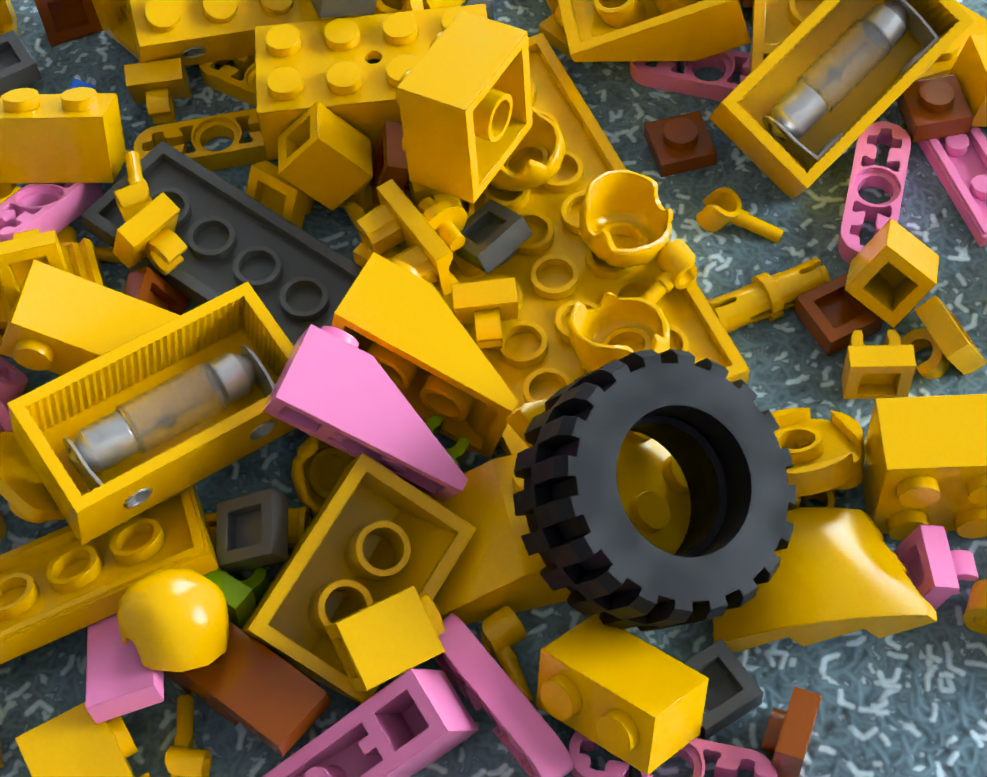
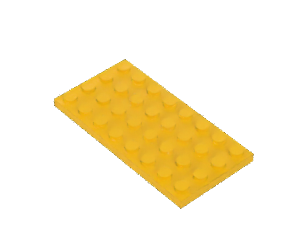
(558, 267)

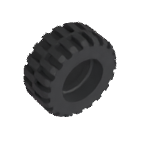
(730, 471)

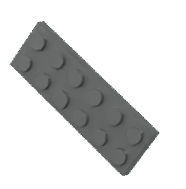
(235, 242)

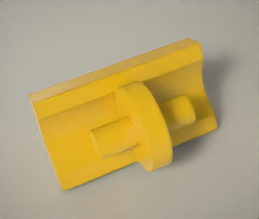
(423, 233)

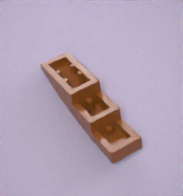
(258, 691)

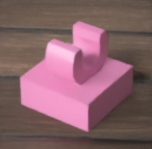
(933, 566)

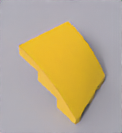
(828, 585)

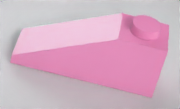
(355, 406)
(389, 734)

